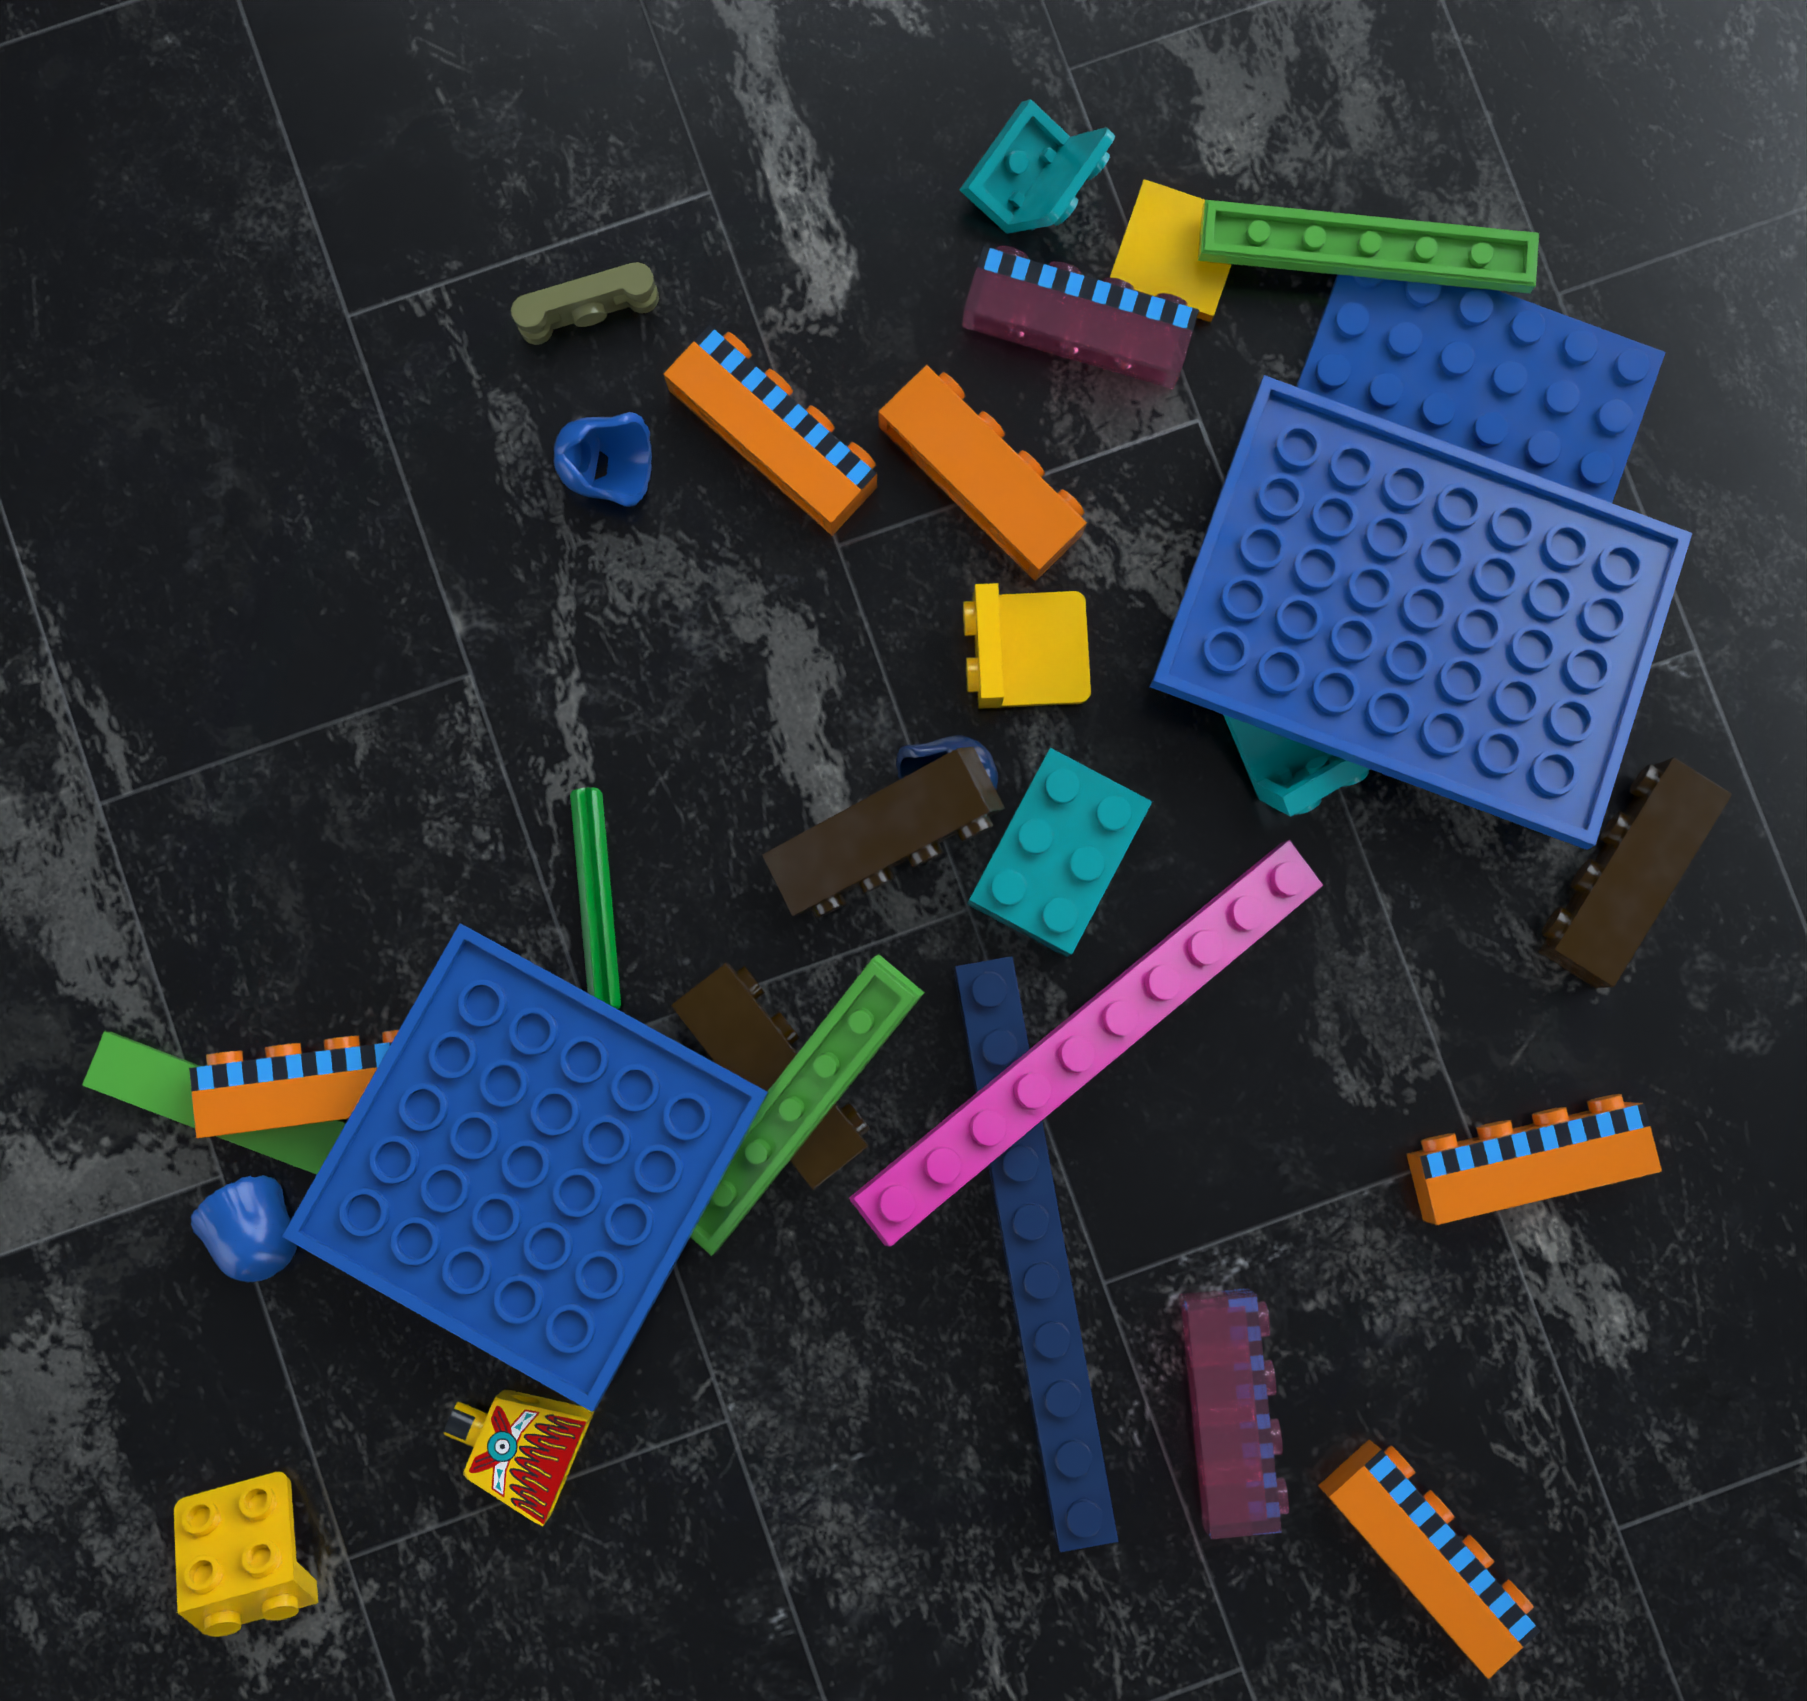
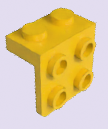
(1027, 648)
(239, 1556)

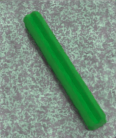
(595, 895)

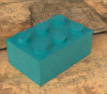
(1059, 853)

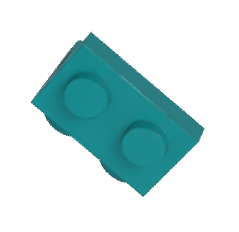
(1035, 170)
(1288, 772)

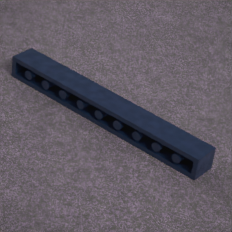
(1039, 1275)

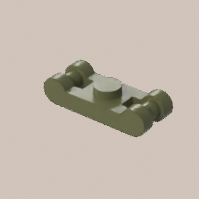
(584, 301)

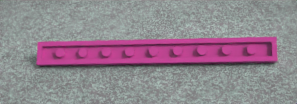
(1084, 1044)

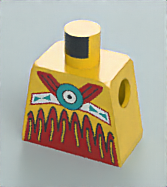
(521, 1448)

